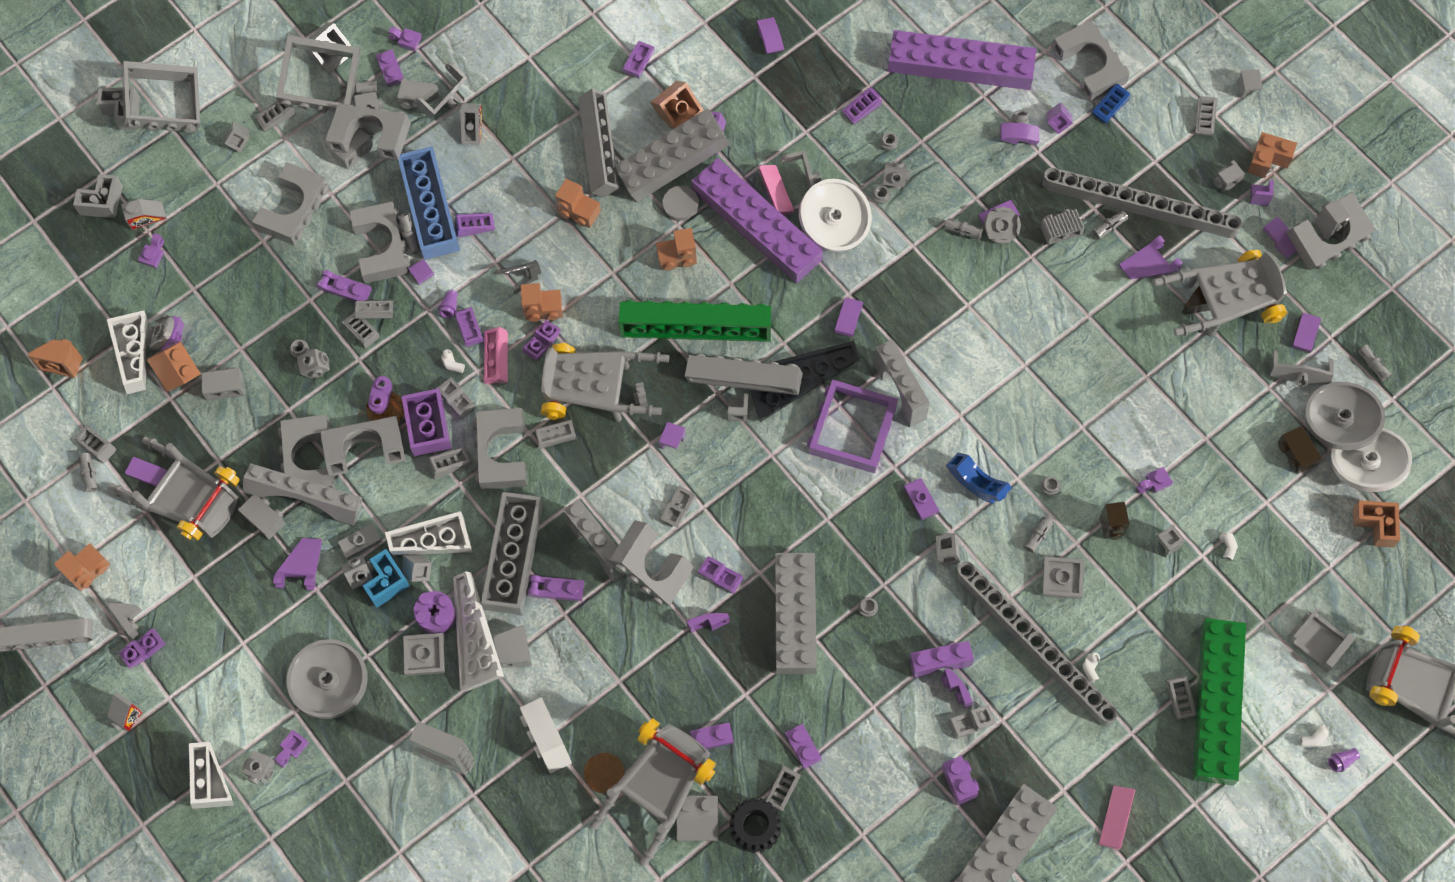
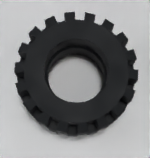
(760, 808)

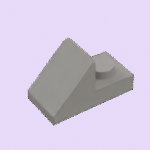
(124, 614)

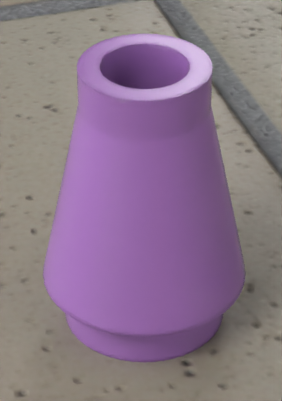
(448, 305)
(1342, 760)

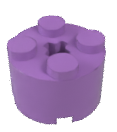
(428, 604)

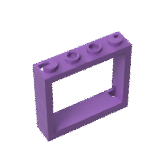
(843, 457)

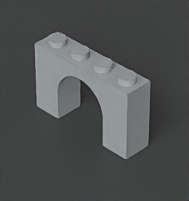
(1089, 39)
(350, 119)
(291, 226)
(1315, 251)
(391, 262)
(890, 363)
(489, 426)
(296, 434)
(339, 440)
(585, 525)
(630, 559)
(442, 748)

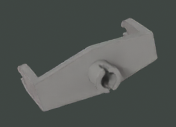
(449, 98)
(812, 178)
(1301, 373)

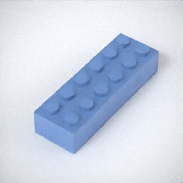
(428, 203)

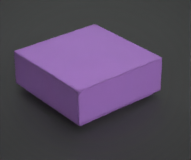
(421, 271)

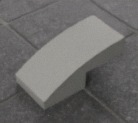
(456, 398)
(678, 507)
(972, 721)

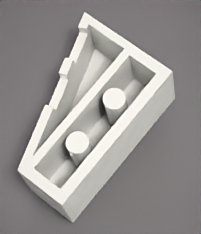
(545, 735)
(206, 779)

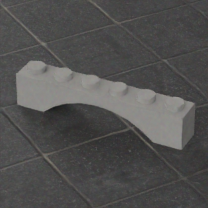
(267, 482)

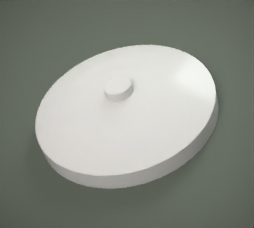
(835, 215)
(1376, 466)

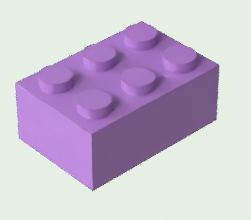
(426, 422)

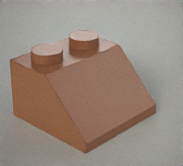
(676, 104)
(57, 358)
(173, 366)

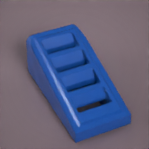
(1118, 94)

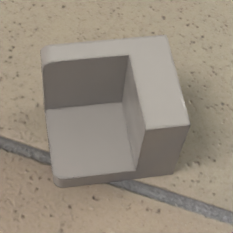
(1249, 81)
(236, 136)
(738, 409)
(1170, 540)
(416, 568)

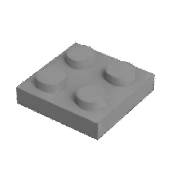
(1063, 577)
(424, 654)

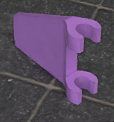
(1149, 262)
(301, 563)

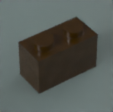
(1299, 450)
(1114, 520)

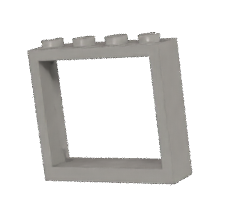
(322, 47)
(161, 72)

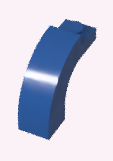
(977, 481)

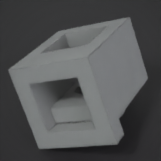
(1229, 177)
(948, 548)

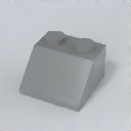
(328, 33)
(698, 819)

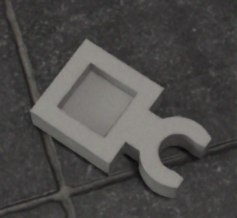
(640, 395)

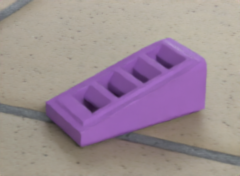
(867, 96)
(474, 229)

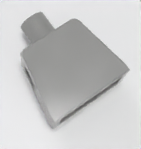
(513, 648)

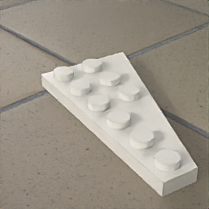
(475, 645)

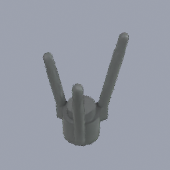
(530, 269)

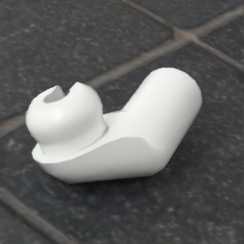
(449, 362)
(1229, 540)
(1089, 666)
(1317, 739)

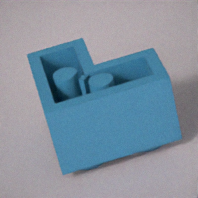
(388, 583)

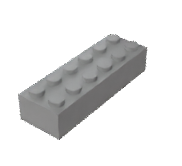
(672, 155)
(512, 553)
(795, 613)
(1009, 838)

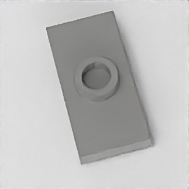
(373, 309)
(555, 434)
(359, 541)

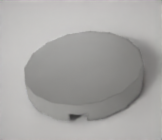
(680, 203)
(1002, 225)
(161, 332)

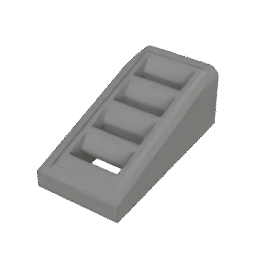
(1205, 104)
(278, 118)
(367, 340)
(103, 452)
(444, 470)
(1188, 695)
(791, 772)

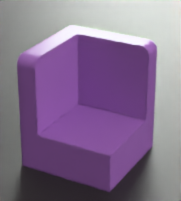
(1059, 118)
(1261, 194)
(672, 436)

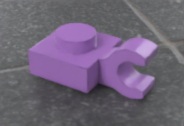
(406, 39)
(152, 254)
(1156, 481)
(292, 746)

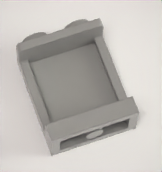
(1320, 640)

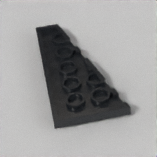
(816, 369)

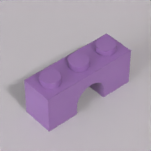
(930, 660)

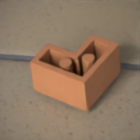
(1270, 151)
(575, 205)
(677, 252)
(540, 304)
(1382, 518)
(83, 567)

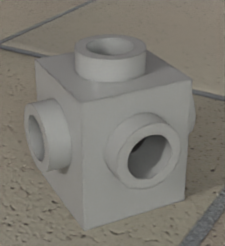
(896, 174)
(313, 363)
(358, 571)
(258, 768)

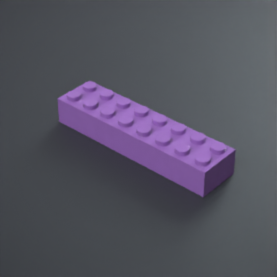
(962, 60)
(757, 220)

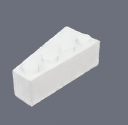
(130, 347)
(433, 536)

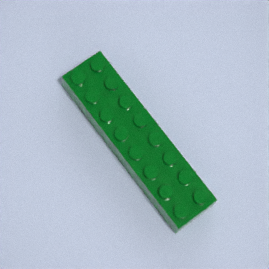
(695, 321)
(1219, 702)

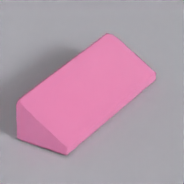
(776, 189)
(495, 356)
(1117, 817)

